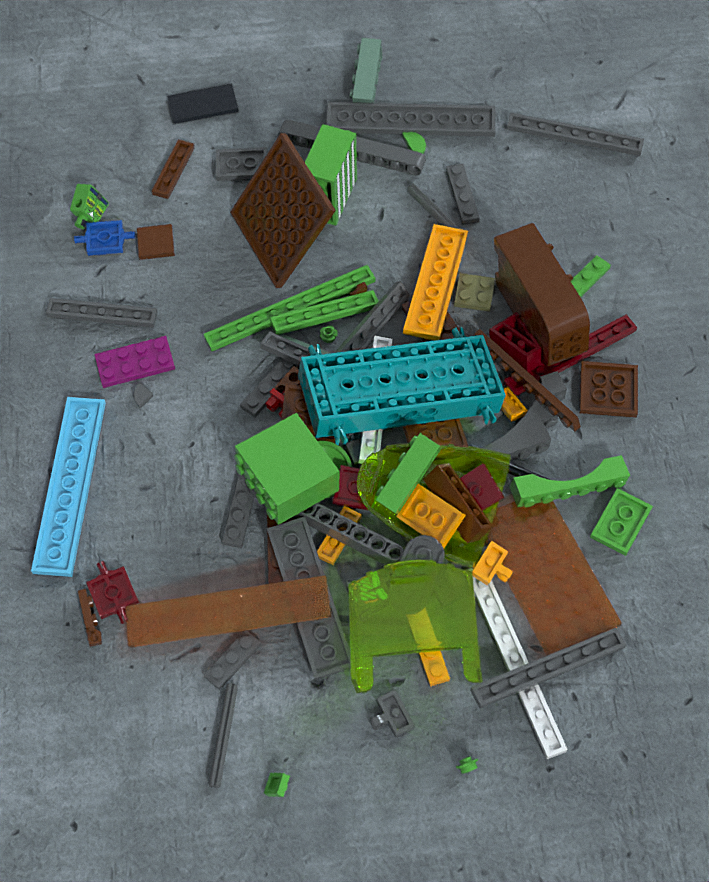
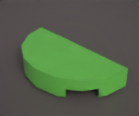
(414, 141)

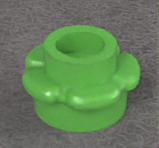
(328, 338)

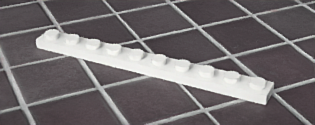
(514, 657)

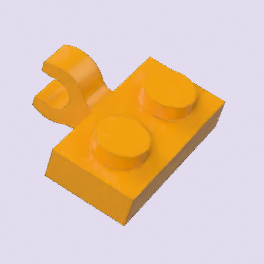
(490, 564)

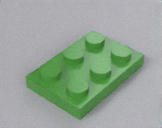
(621, 521)

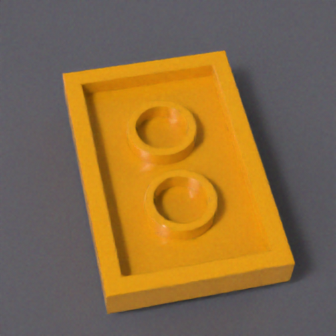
(430, 515)

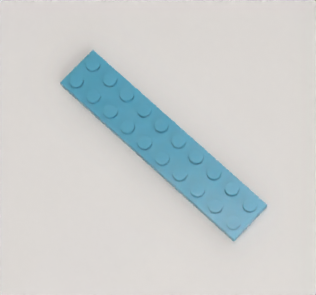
(68, 487)

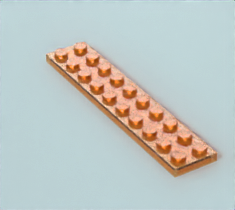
(228, 611)

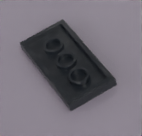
(202, 103)

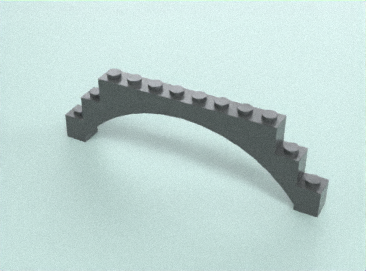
(522, 440)

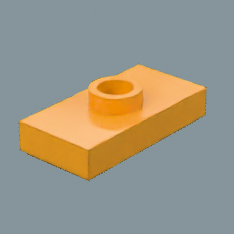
(512, 406)

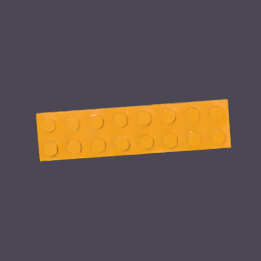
(435, 283)

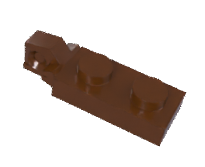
(90, 620)

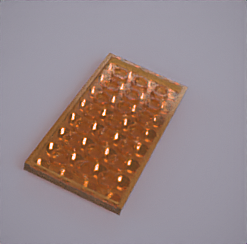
(551, 576)

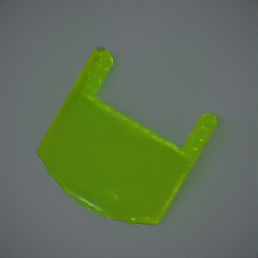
(409, 611)

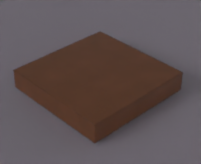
(155, 241)

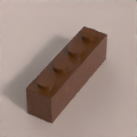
(449, 487)

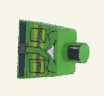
(87, 205)

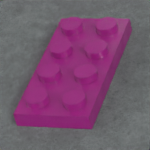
(134, 361)

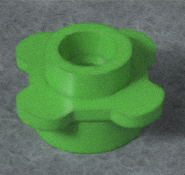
(467, 764)

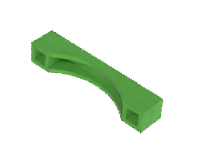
(533, 489)

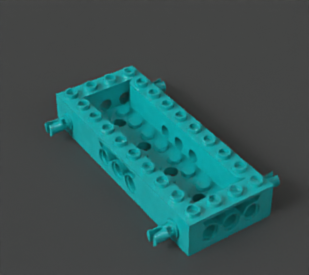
(406, 397)

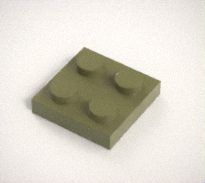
(474, 292)

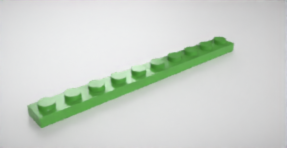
(261, 319)

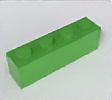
(408, 473)

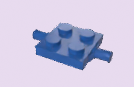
(104, 237)

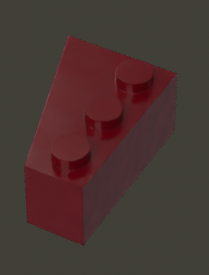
(517, 341)

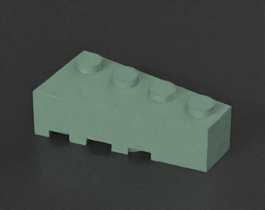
(367, 72)

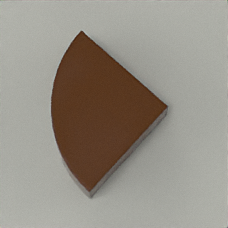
(362, 287)

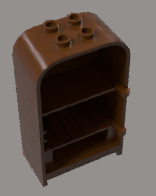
(541, 294)

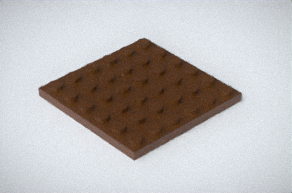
(282, 210)

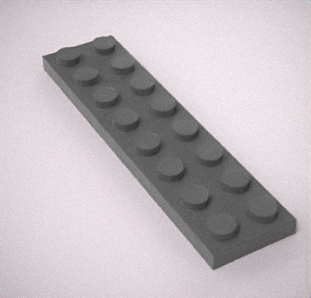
(299, 560)

